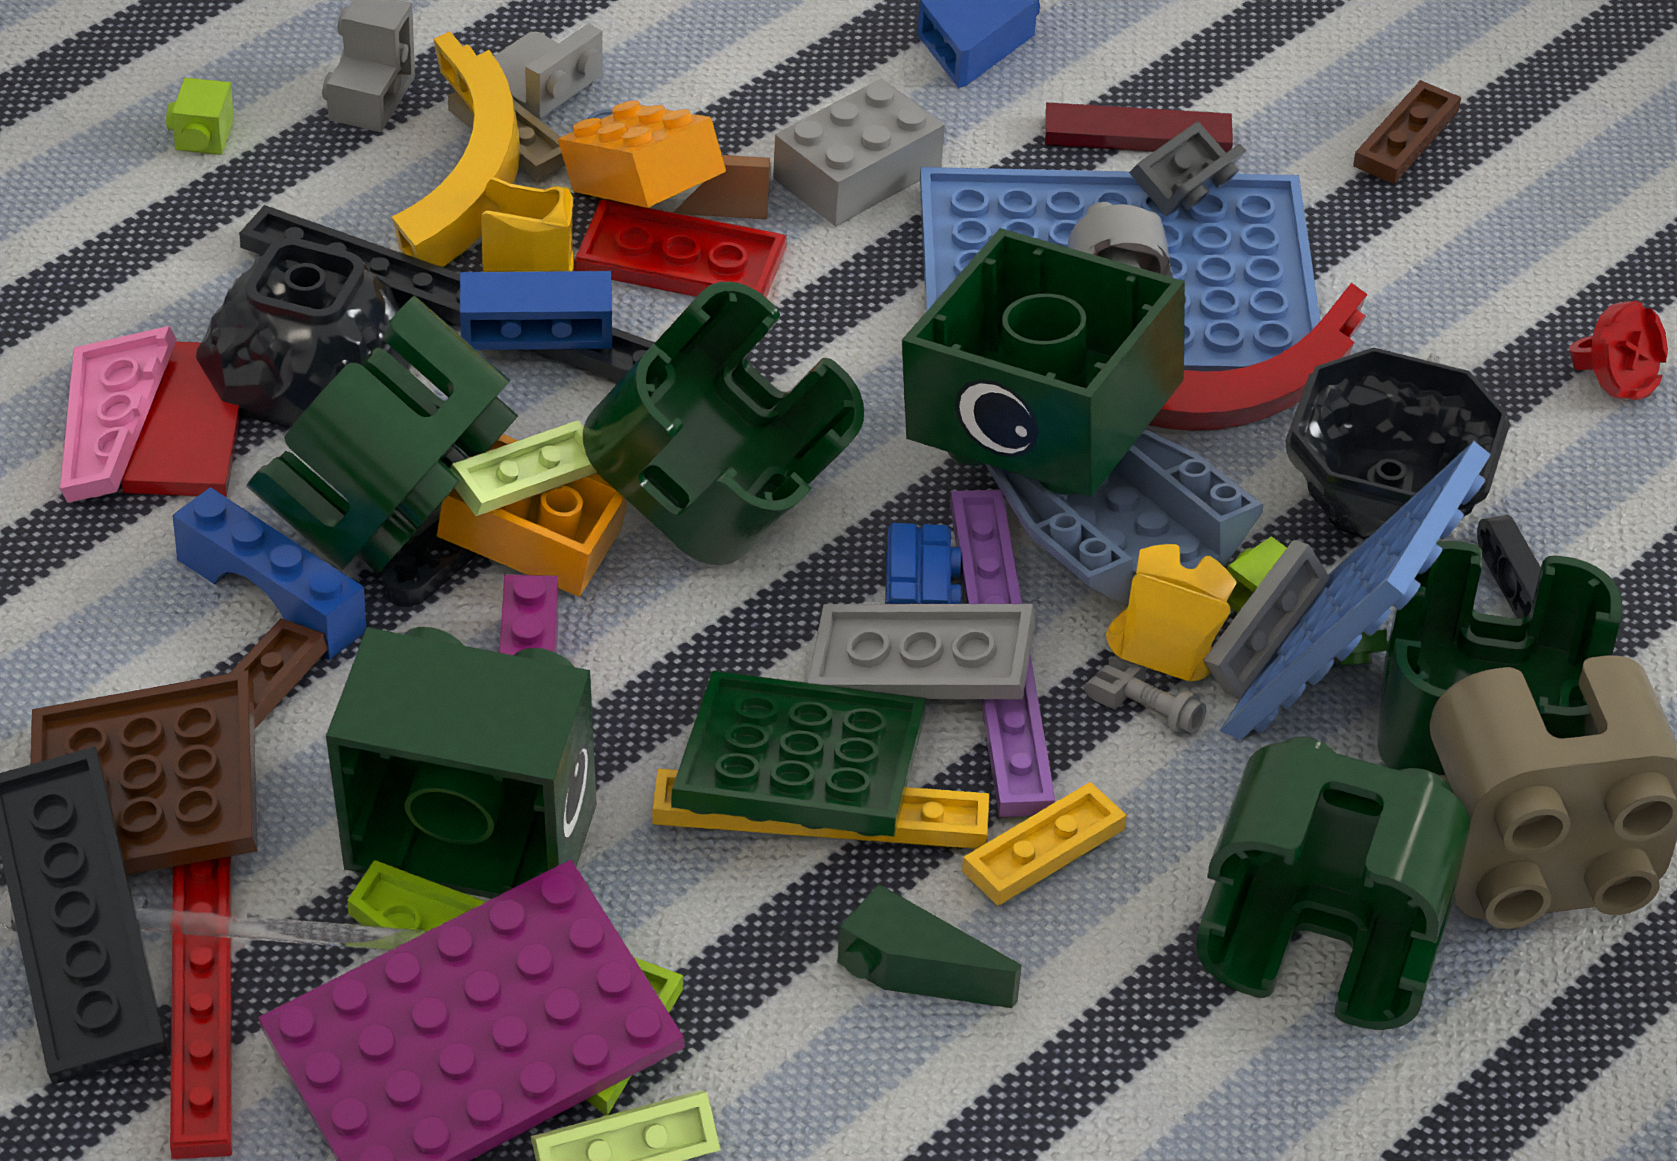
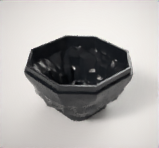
(294, 328)
(1383, 429)

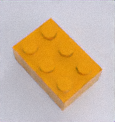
(641, 153)
(546, 534)

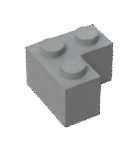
(373, 65)

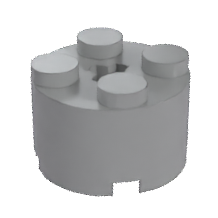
(1123, 235)

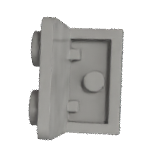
(549, 72)

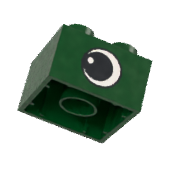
(1044, 361)
(462, 761)

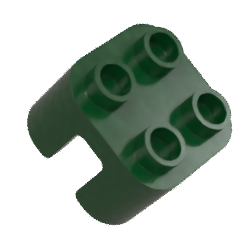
(709, 438)
(386, 441)
(1444, 640)
(1339, 855)

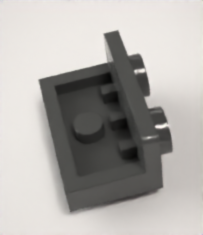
(1185, 168)

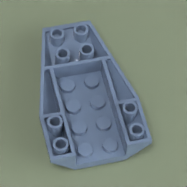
(1148, 500)

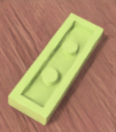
(523, 468)
(653, 1132)

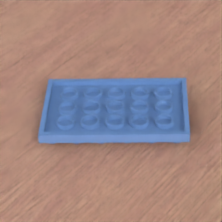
(1361, 593)

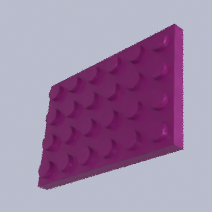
(474, 1028)

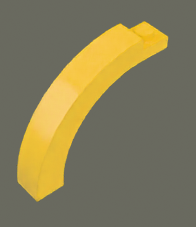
(450, 216)

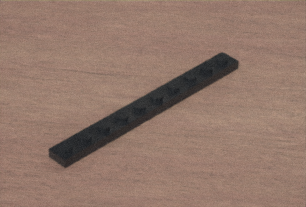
(429, 283)

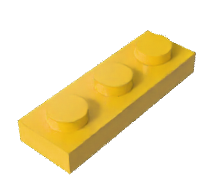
(1043, 843)

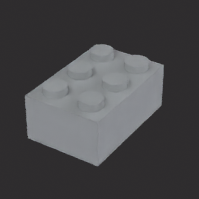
(857, 151)

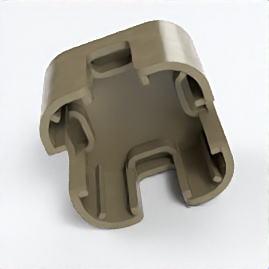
(1553, 815)

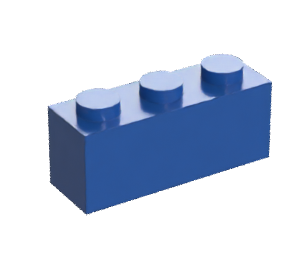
(536, 310)

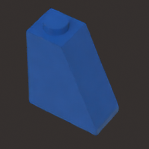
(974, 34)

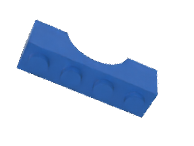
(223, 538)

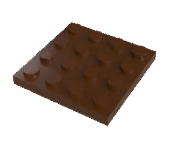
(172, 765)

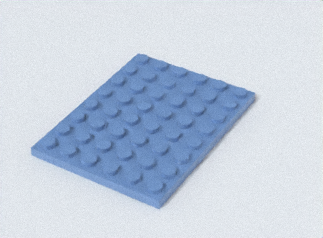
(1235, 249)

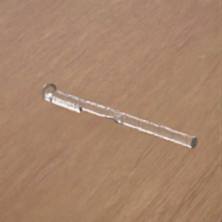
(253, 928)

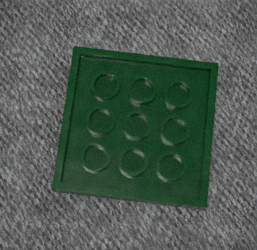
(800, 754)

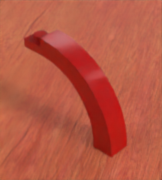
(1261, 390)

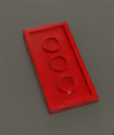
(677, 250)
(186, 434)

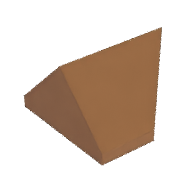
(735, 193)

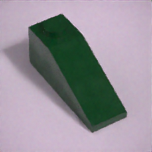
(923, 955)

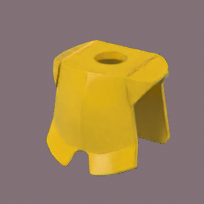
(529, 230)
(1172, 613)

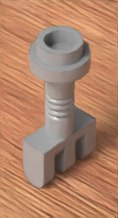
(1126, 680)

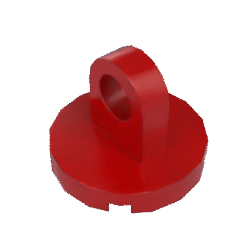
(1624, 350)

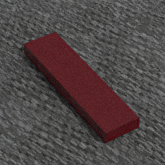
(1128, 126)

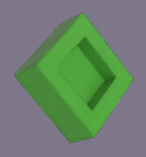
(1368, 644)

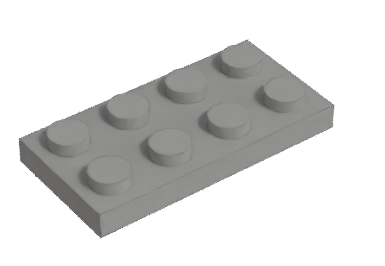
(925, 649)

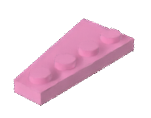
(107, 408)

